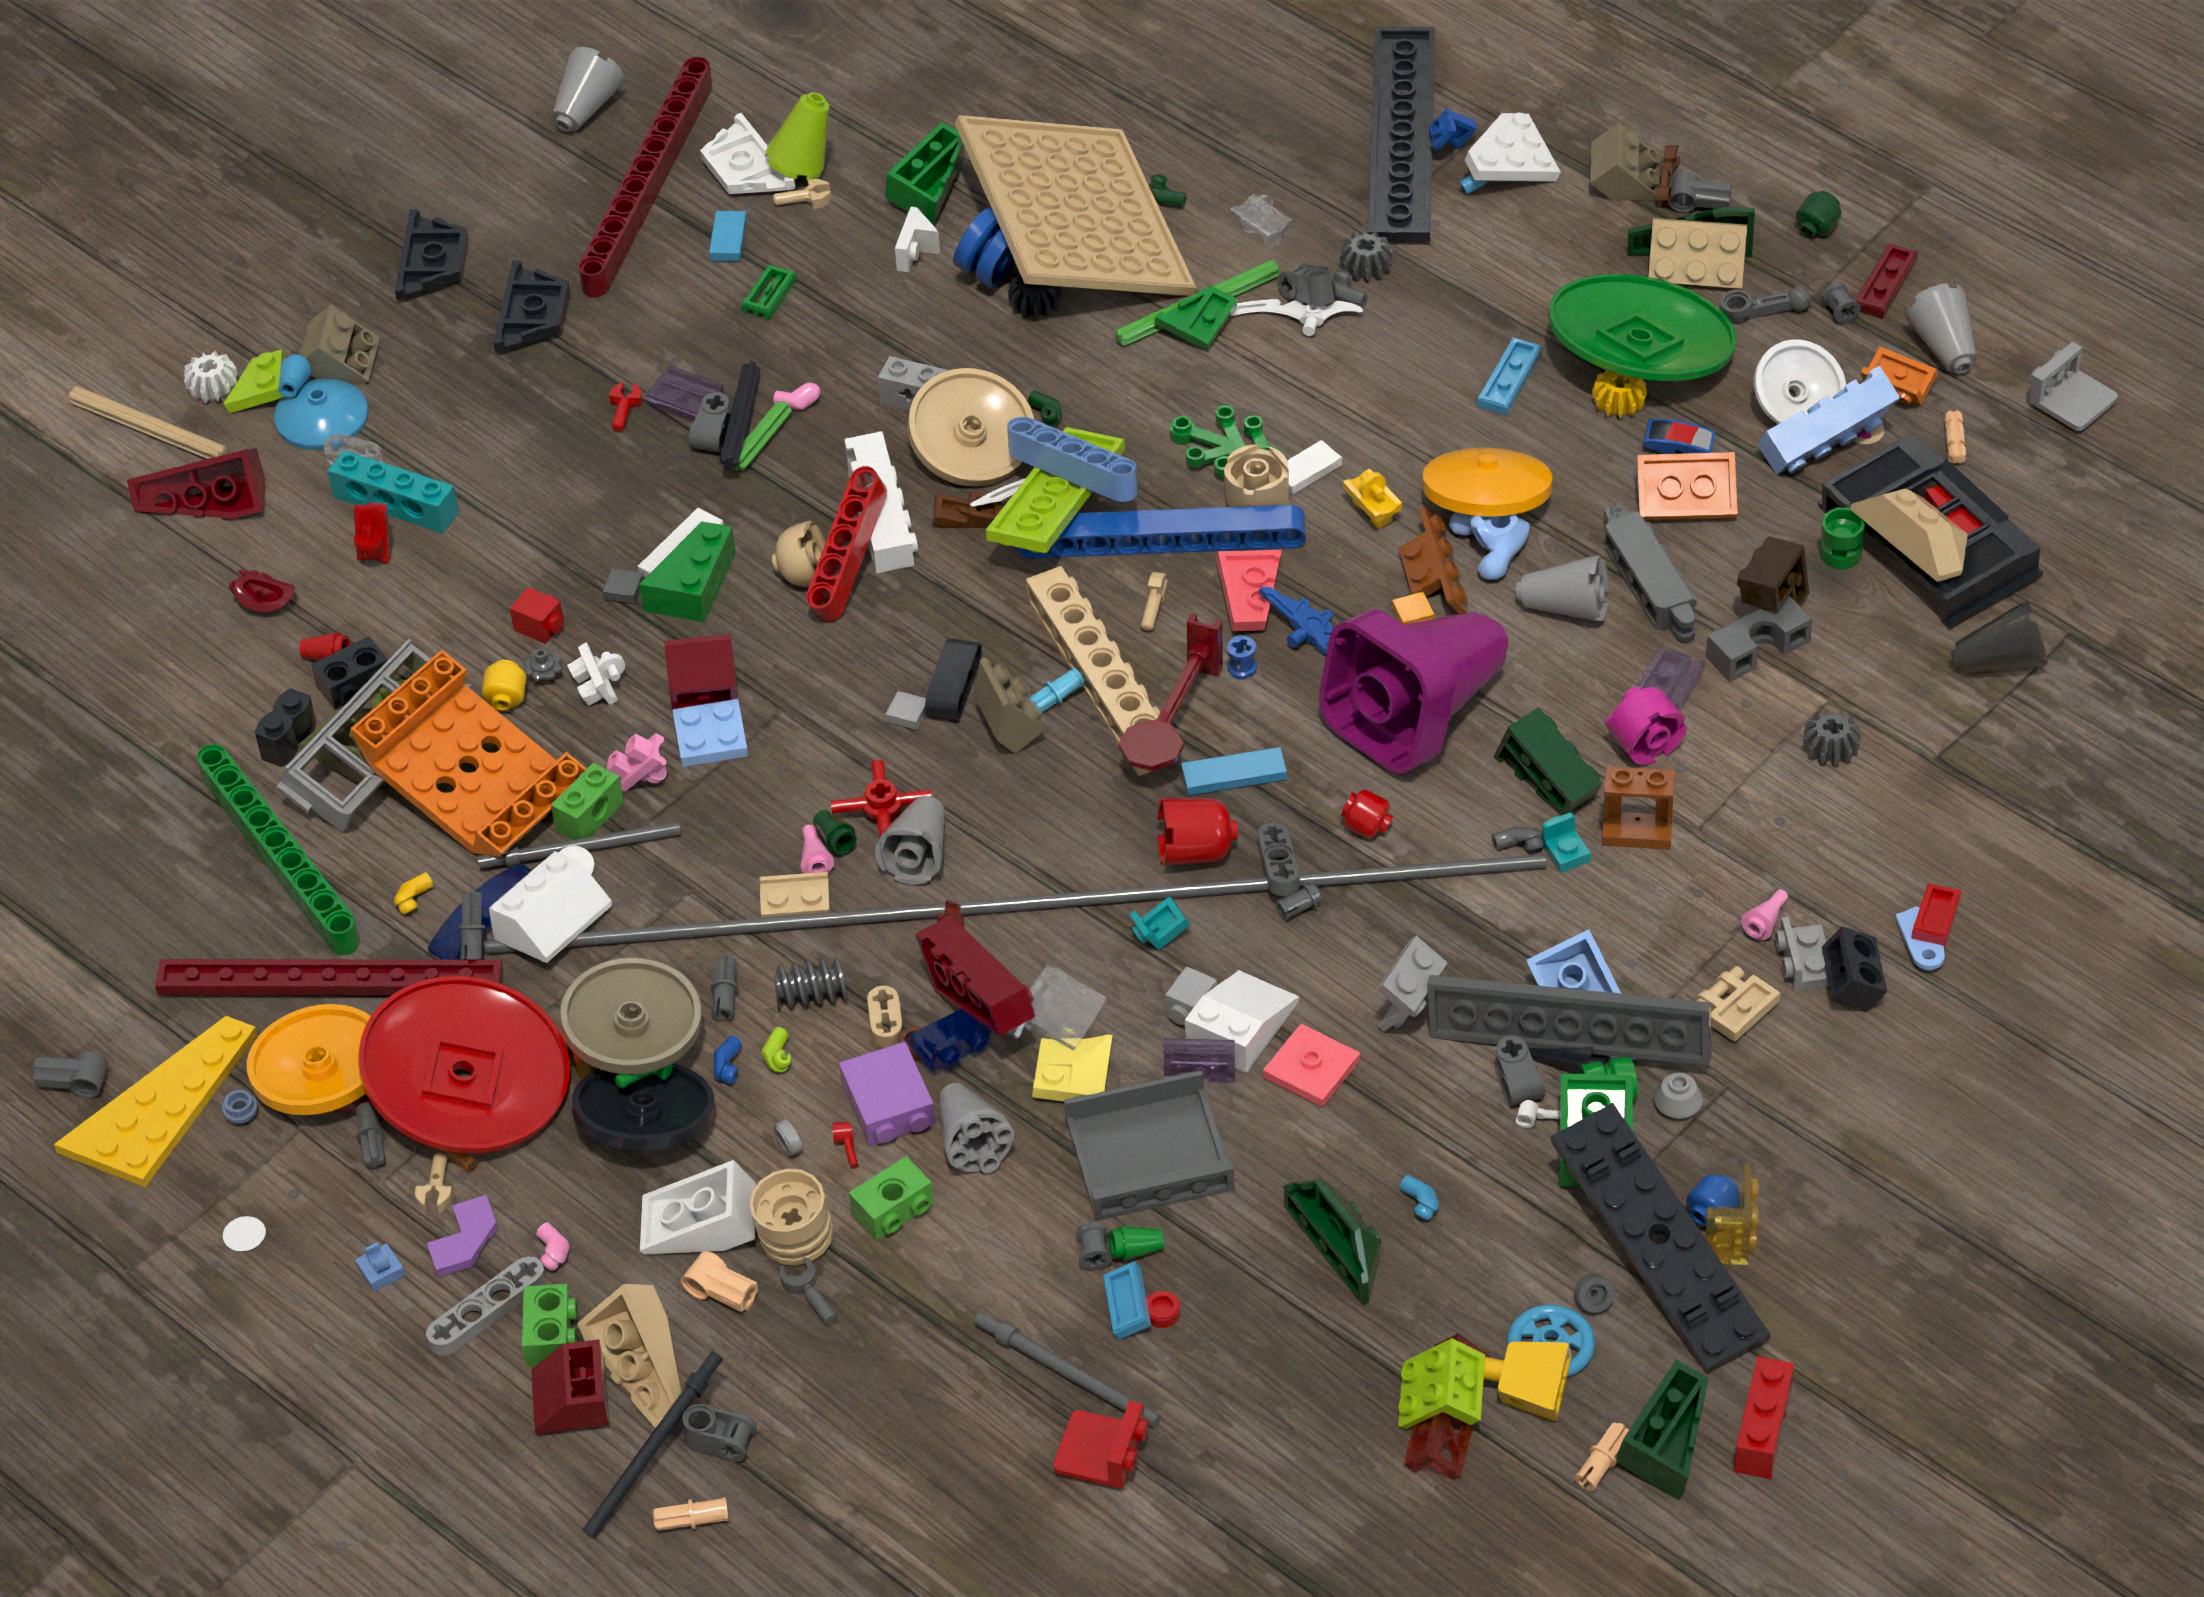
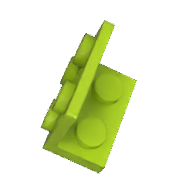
(1444, 1381)

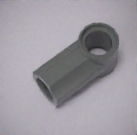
(1689, 193)
(80, 1074)

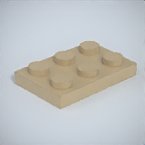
(1698, 252)

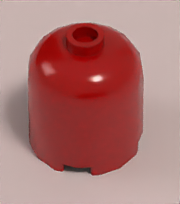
(1194, 831)

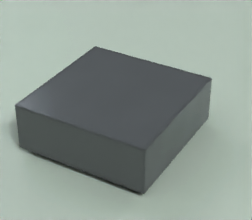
(622, 586)

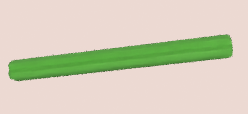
(1232, 286)

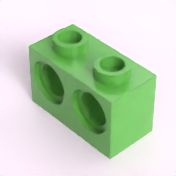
(545, 1325)

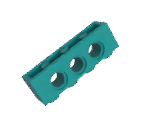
(405, 493)

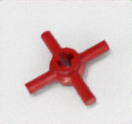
(880, 799)

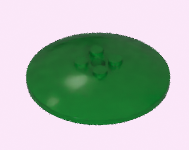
(1642, 327)

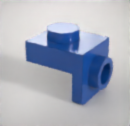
(1451, 129)

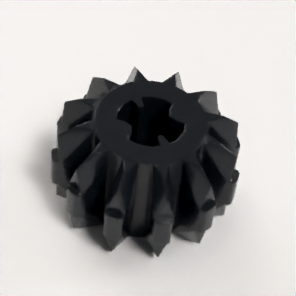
(1033, 298)

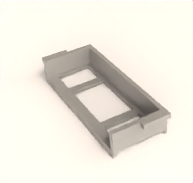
(311, 795)

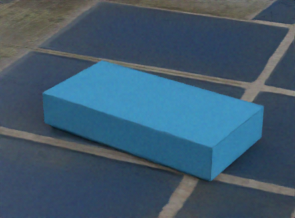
(728, 236)
(1126, 1300)

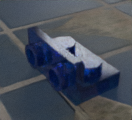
(949, 1040)

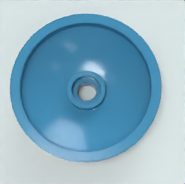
(320, 411)

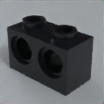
(347, 671)
(1854, 969)

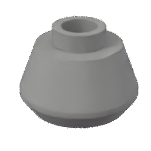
(1678, 1096)

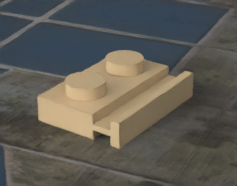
(794, 894)

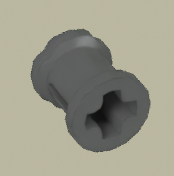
(1840, 303)
(1093, 1246)

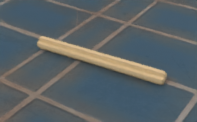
(146, 423)

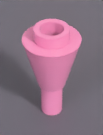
(814, 855)
(1761, 920)

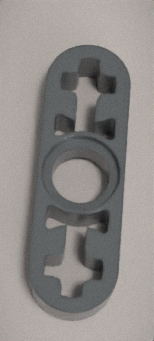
(1282, 849)

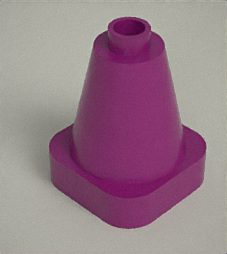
(1399, 683)

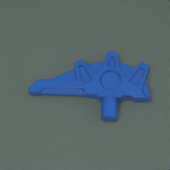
(1308, 623)

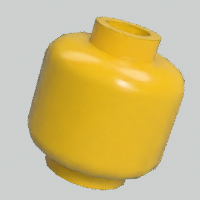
(504, 684)

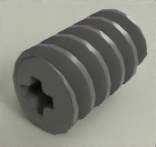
(809, 982)

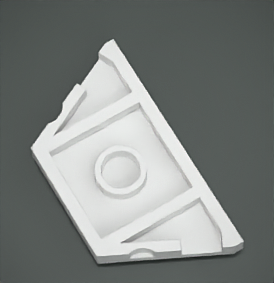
(740, 161)

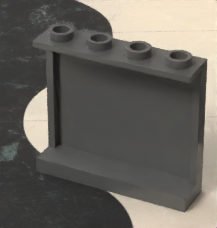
(1148, 1145)

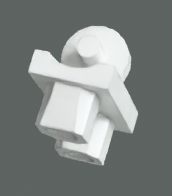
(600, 671)

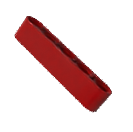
(847, 558)

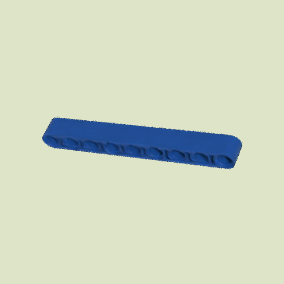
(1178, 531)

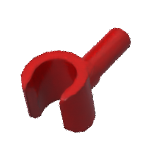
(844, 1134)

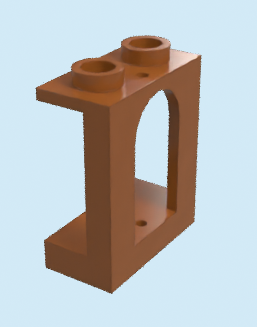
(1638, 829)

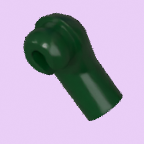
(1163, 194)
(1049, 407)

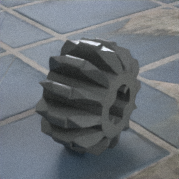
(1366, 255)
(1832, 737)

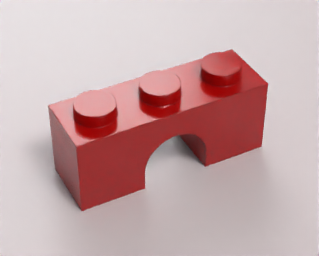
(1763, 1417)

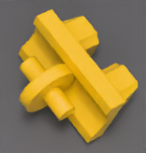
(1373, 497)

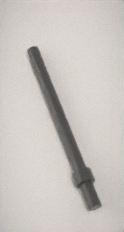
(515, 856)
(1010, 1336)

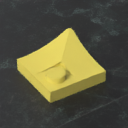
(1069, 1072)

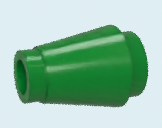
(1133, 1242)

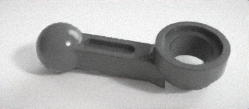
(1796, 299)

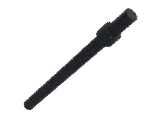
(694, 1387)

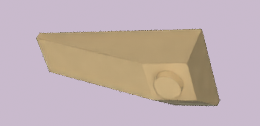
(637, 1347)

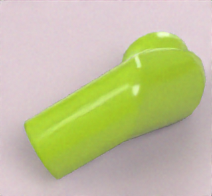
(773, 1052)

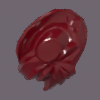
(260, 592)

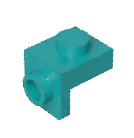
(1160, 924)

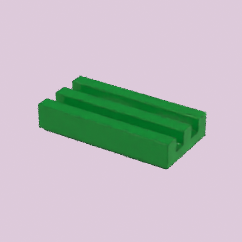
(774, 293)

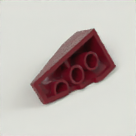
(213, 487)

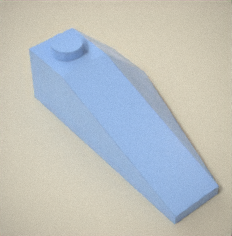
(1574, 965)

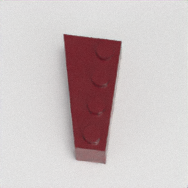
(973, 977)

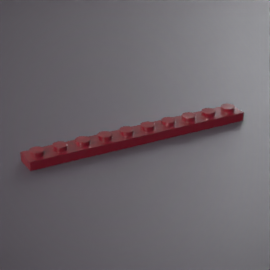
(309, 975)

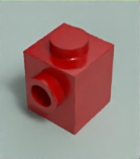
(537, 615)

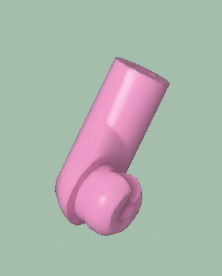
(800, 398)

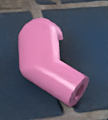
(556, 1246)

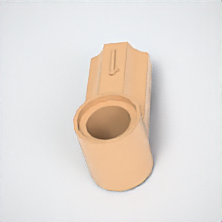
(712, 1278)

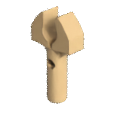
(817, 194)
(1157, 591)
(435, 1186)

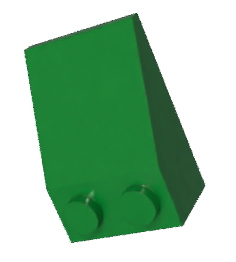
(1586, 1094)

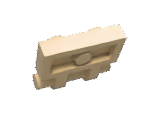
(1743, 1007)

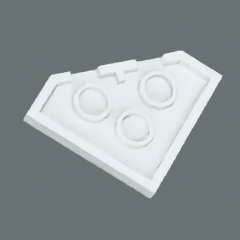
(1512, 152)

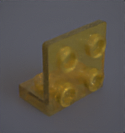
(1731, 1229)

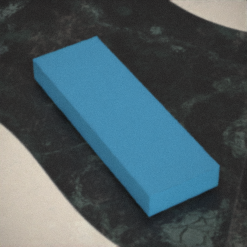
(1509, 376)
(1234, 771)

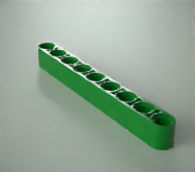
(278, 849)

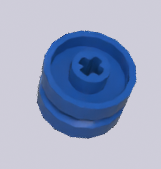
(984, 250)

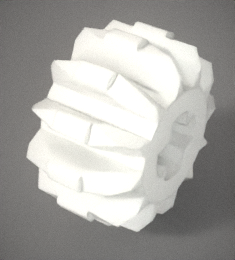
(210, 377)

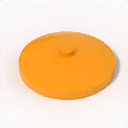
(1487, 481)
(309, 1060)

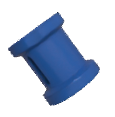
(1241, 657)

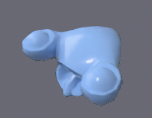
(1498, 534)

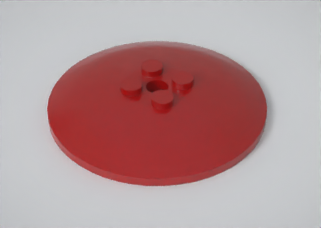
(472, 1025)

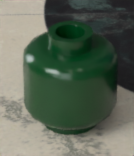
(1818, 214)

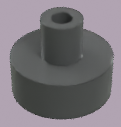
(1594, 1293)

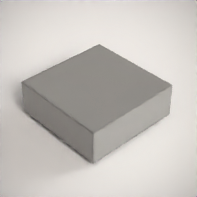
(906, 710)

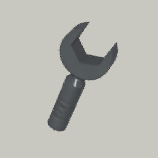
(805, 1284)

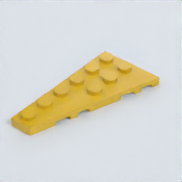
(150, 1118)

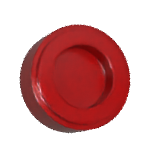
(1163, 1309)

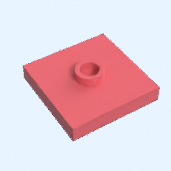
(1311, 1065)

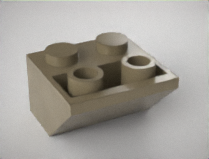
(1624, 166)
(339, 347)
(1007, 706)

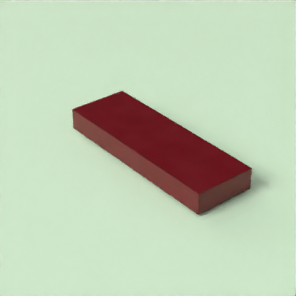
(1886, 280)

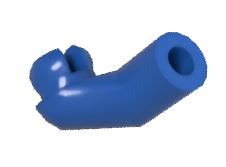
(722, 1058)

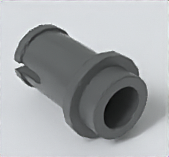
(1303, 899)

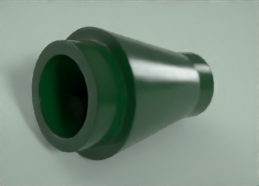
(835, 833)

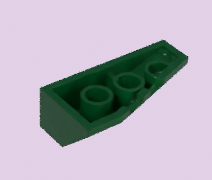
(1640, 237)

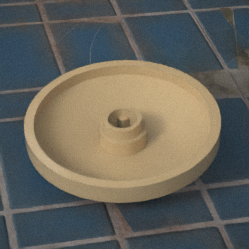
(962, 426)

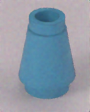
(293, 374)

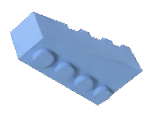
(1829, 423)

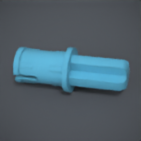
(1058, 689)

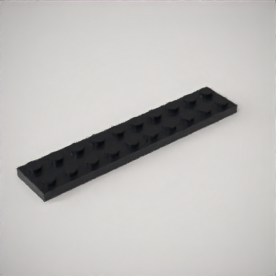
(1401, 133)

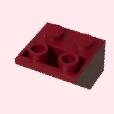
(700, 670)
(570, 1388)

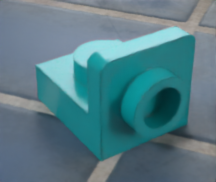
(1563, 843)

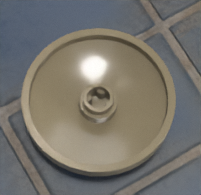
(630, 1015)

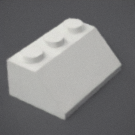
(548, 908)

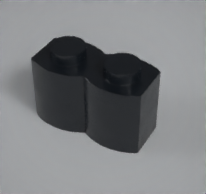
(285, 727)

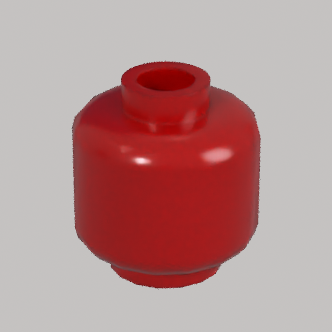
(1366, 814)

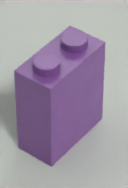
(887, 1094)

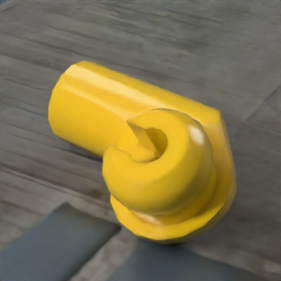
(410, 889)

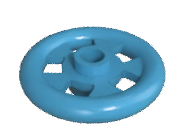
(1558, 1316)

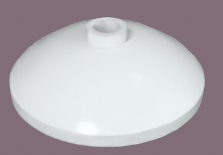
(1798, 367)

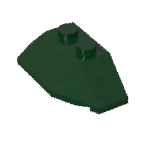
(1336, 1232)

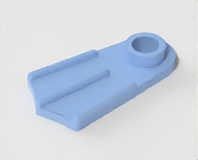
(1919, 949)

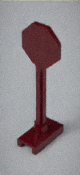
(1157, 742)

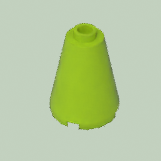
(801, 139)

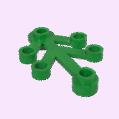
(1184, 432)

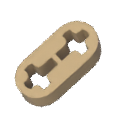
(879, 1017)

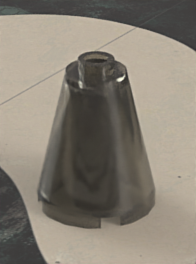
(2002, 644)

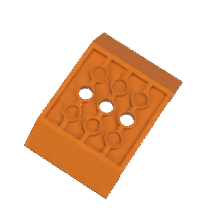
(438, 724)

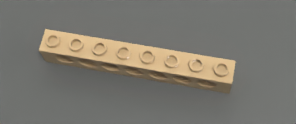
(1086, 647)

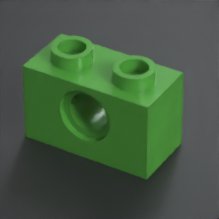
(587, 803)
(891, 1198)

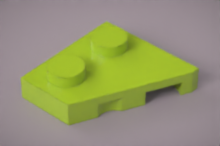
(257, 383)

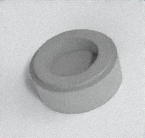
(787, 1137)

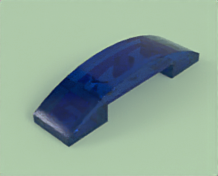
(447, 941)

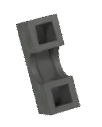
(1735, 647)

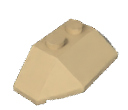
(1917, 531)

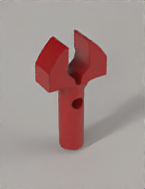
(623, 404)

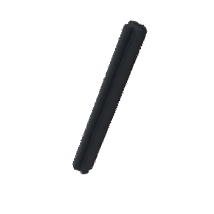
(739, 415)

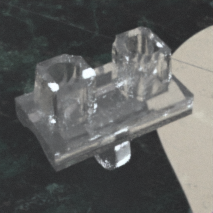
(1261, 217)

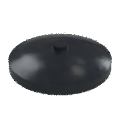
(645, 1113)

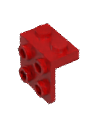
(1102, 1446)

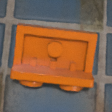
(1908, 377)

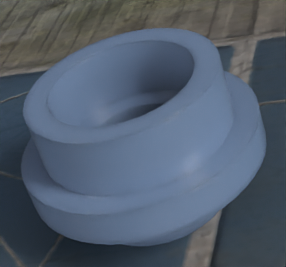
(239, 1106)

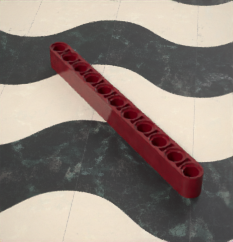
(645, 177)

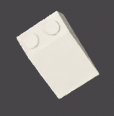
(1241, 1011)
(699, 1213)

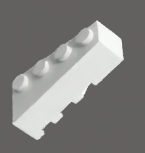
(890, 542)

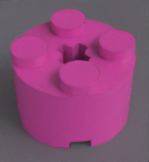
(1646, 724)

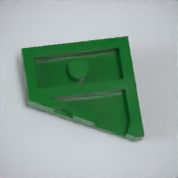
(1199, 317)

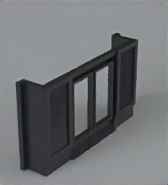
(1997, 554)

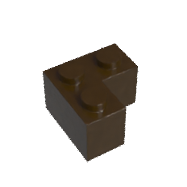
(1774, 574)

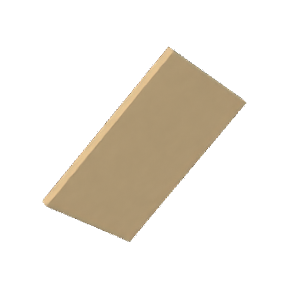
(1074, 206)

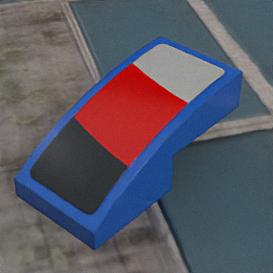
(1673, 435)

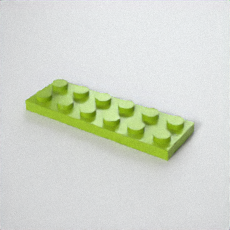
(1045, 503)

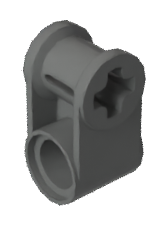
(1307, 284)
(711, 423)
(1517, 1071)
(720, 1431)

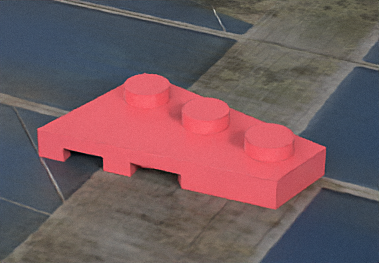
(1241, 578)

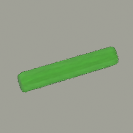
(763, 433)

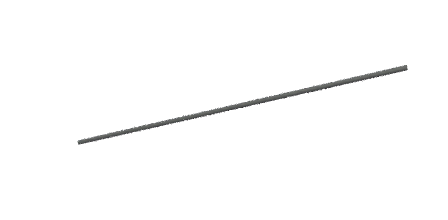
(1039, 902)

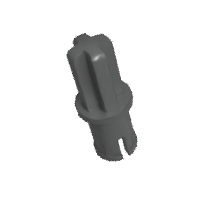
(471, 926)
(724, 988)
(370, 1135)

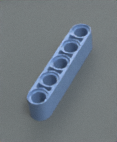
(1072, 459)

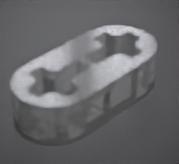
(337, 443)

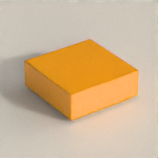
(1412, 608)

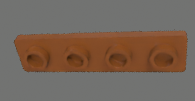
(1430, 563)

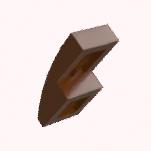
(958, 513)

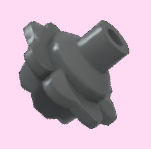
(542, 665)

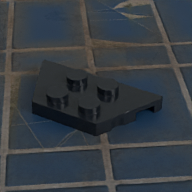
(430, 255)
(531, 307)

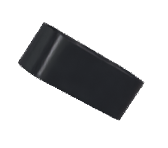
(953, 679)

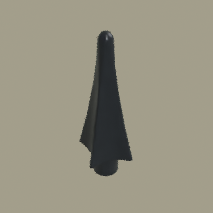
(1565, 1058)

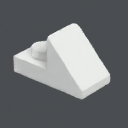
(916, 237)

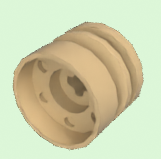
(791, 1216)

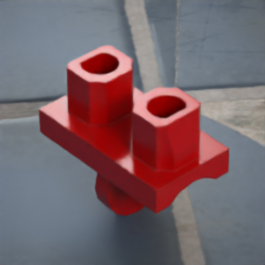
(372, 532)

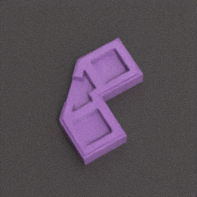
(462, 1249)

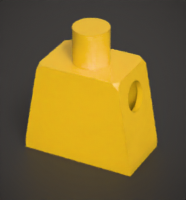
(1532, 1376)

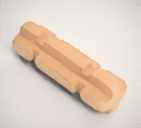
(1955, 437)

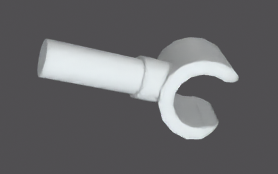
(1530, 1111)

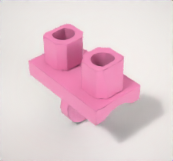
(642, 763)

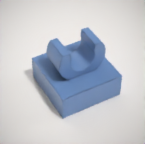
(379, 1266)

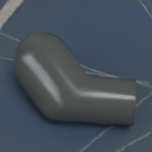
(1516, 835)

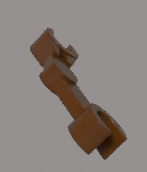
(1670, 161)

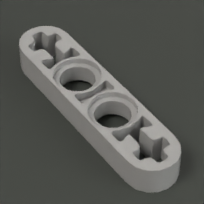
(481, 1301)

